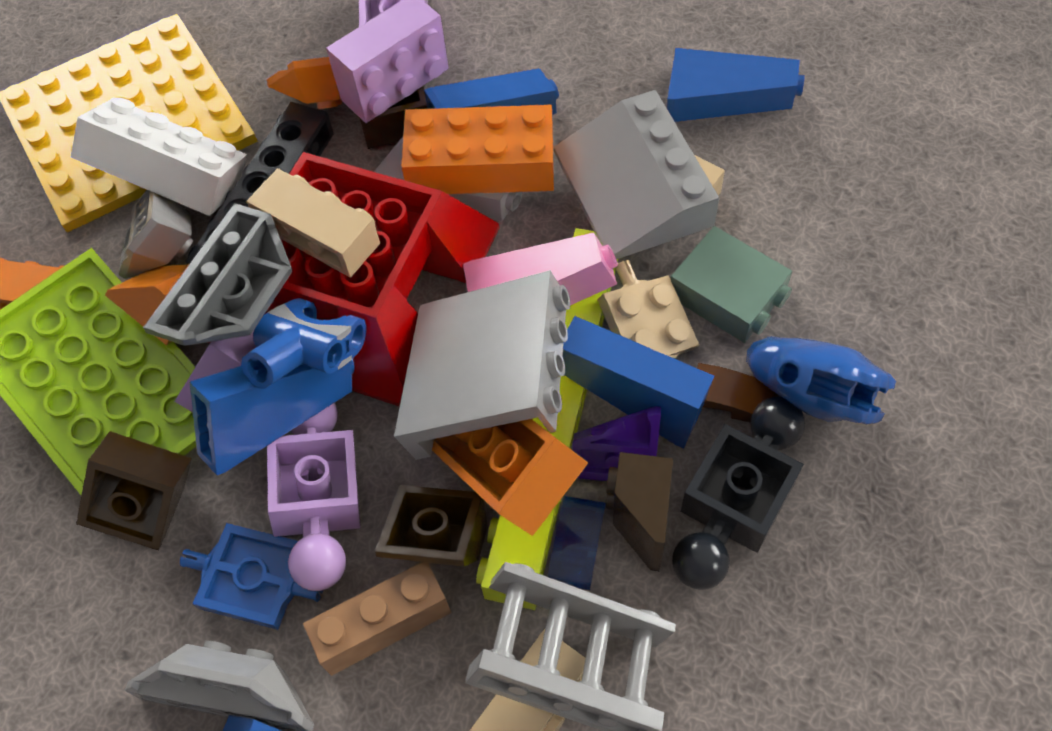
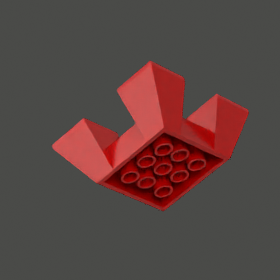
(416, 232)

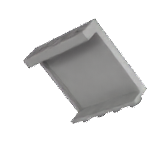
(485, 361)

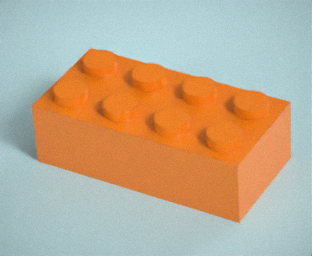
(480, 149)
(513, 468)

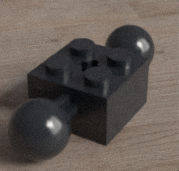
(733, 513)

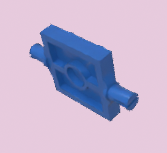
(247, 576)

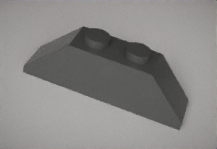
(226, 282)

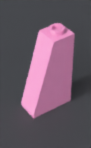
(575, 262)

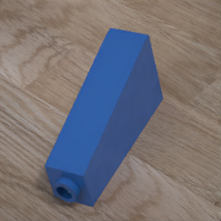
(730, 84)
(510, 89)
(636, 377)
(240, 419)

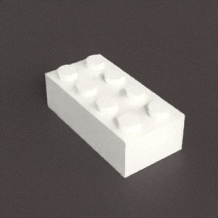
(158, 154)

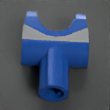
(295, 337)

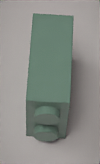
(731, 284)

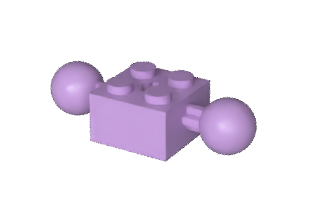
(314, 493)

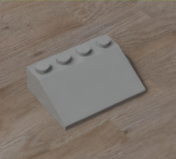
(637, 177)

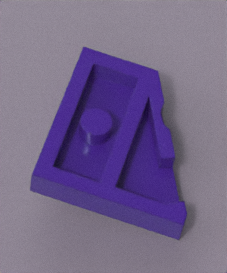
(603, 443)

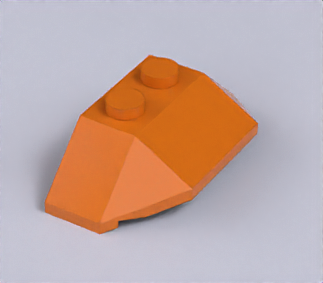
(308, 82)

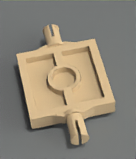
(648, 313)

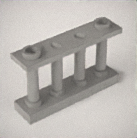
(542, 684)

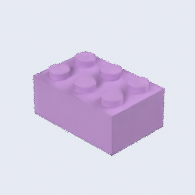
(388, 58)

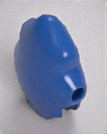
(820, 378)

